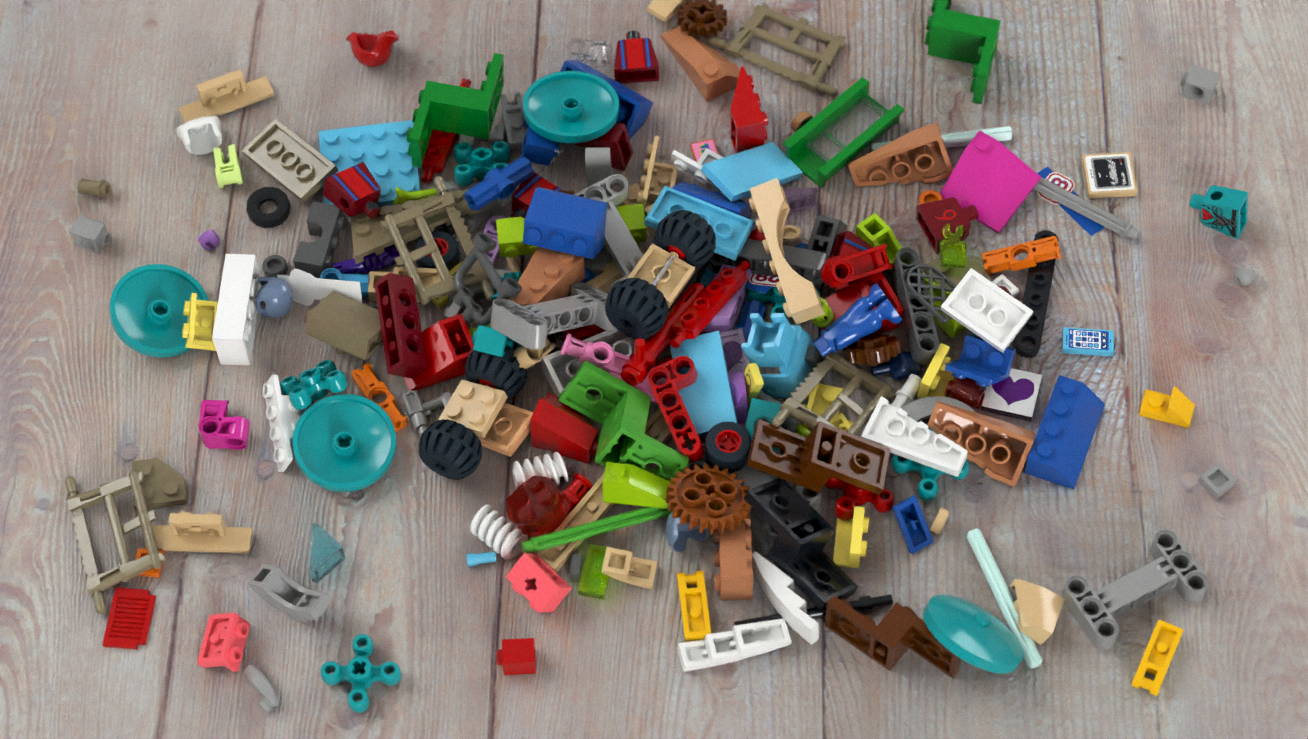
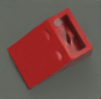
(746, 118)
(844, 298)
(446, 352)

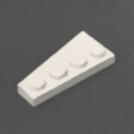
(912, 439)

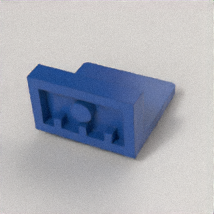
(982, 362)

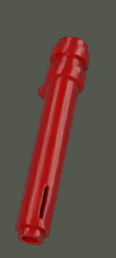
(648, 351)

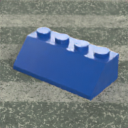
(632, 106)
(1065, 433)

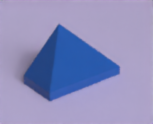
(912, 524)

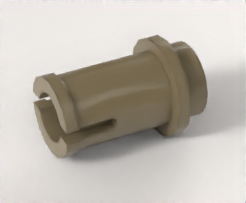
(98, 188)

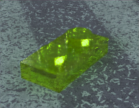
(593, 581)

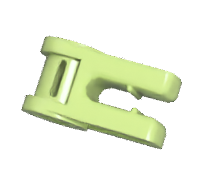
(230, 172)

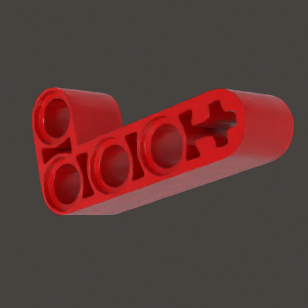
(678, 412)

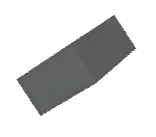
(813, 357)
(576, 567)

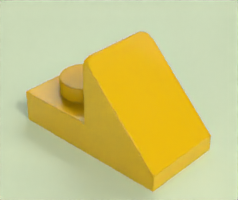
(1168, 408)

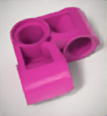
(227, 431)

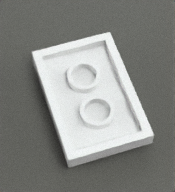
(986, 310)

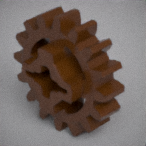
(702, 18)
(873, 349)

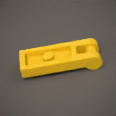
(694, 606)
(1157, 656)

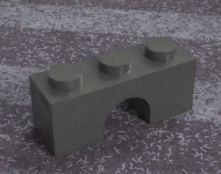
(316, 256)

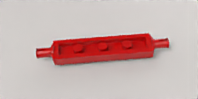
(439, 149)
(709, 303)

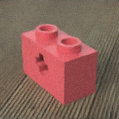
(538, 583)

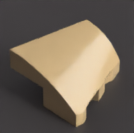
(1036, 609)

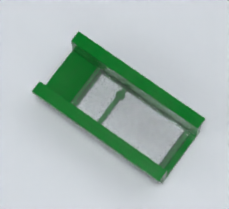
(839, 133)

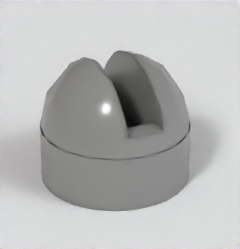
(1243, 276)

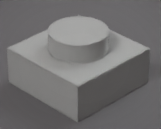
(1217, 480)

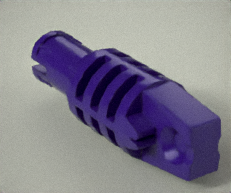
(370, 263)

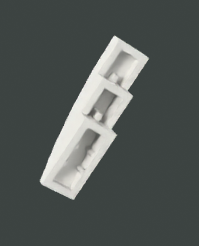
(780, 592)
(734, 645)

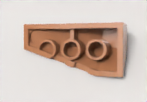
(705, 67)
(908, 159)
(991, 443)

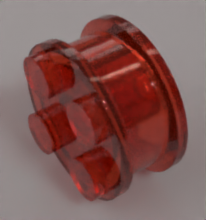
(537, 506)

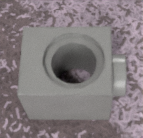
(1199, 84)

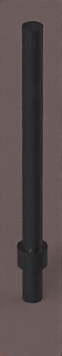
(864, 604)

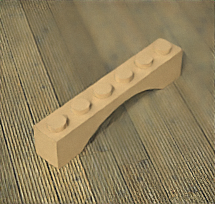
(800, 294)

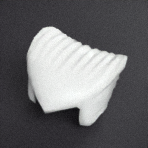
(201, 135)

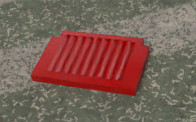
(129, 618)

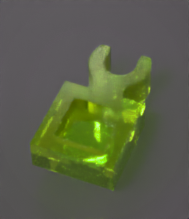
(953, 251)

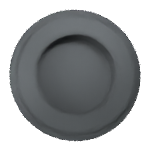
(274, 266)

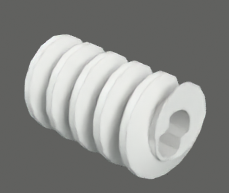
(548, 468)
(497, 534)

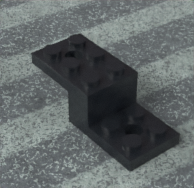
(800, 542)

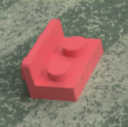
(224, 641)

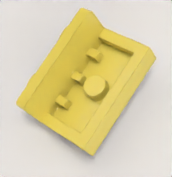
(199, 323)
(849, 539)

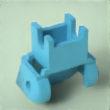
(778, 346)

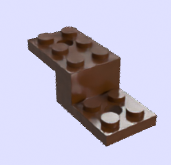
(818, 457)
(891, 637)

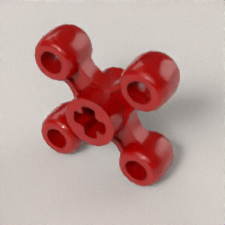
(856, 497)

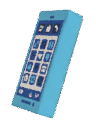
(1087, 341)

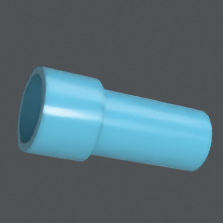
(474, 559)

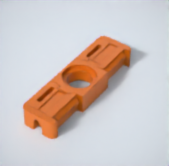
(1037, 251)
(371, 386)

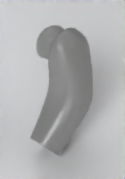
(263, 685)

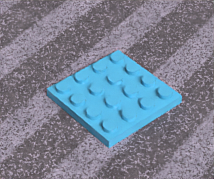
(380, 148)

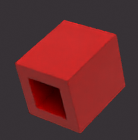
(517, 656)

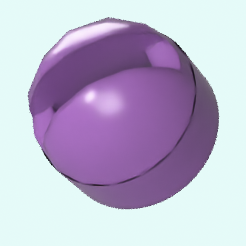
(209, 240)

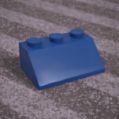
(715, 198)
(565, 223)

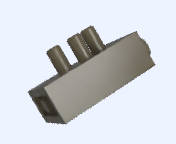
(345, 325)

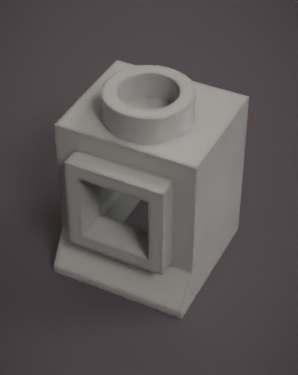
(90, 234)

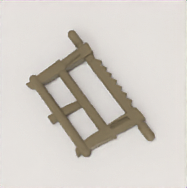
(751, 28)
(418, 214)
(793, 407)
(129, 569)

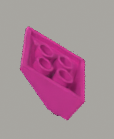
(991, 181)

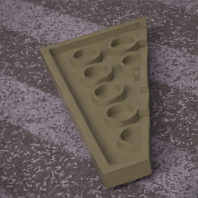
(371, 237)

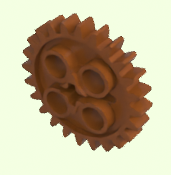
(708, 498)

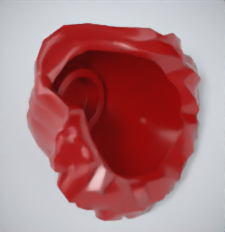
(372, 49)

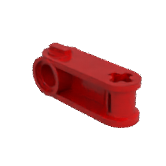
(855, 266)

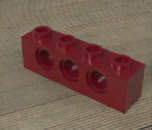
(400, 325)

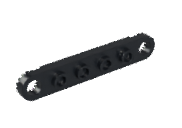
(1036, 298)

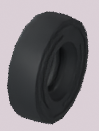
(263, 195)

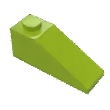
(633, 486)

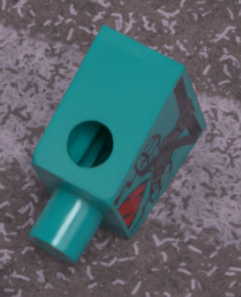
(1223, 209)

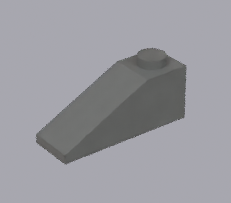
(824, 236)

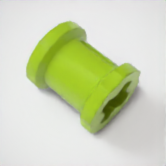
(820, 320)

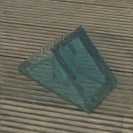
(324, 553)

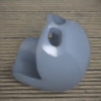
(276, 295)
(677, 533)

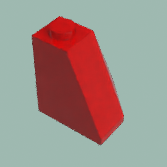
(562, 430)

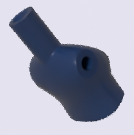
(898, 367)

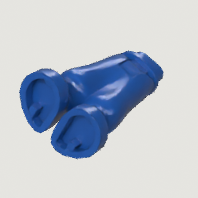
(857, 322)

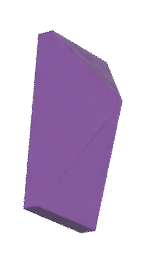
(739, 395)

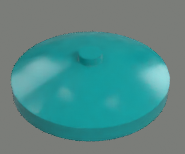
(571, 106)
(149, 309)
(344, 442)
(973, 634)

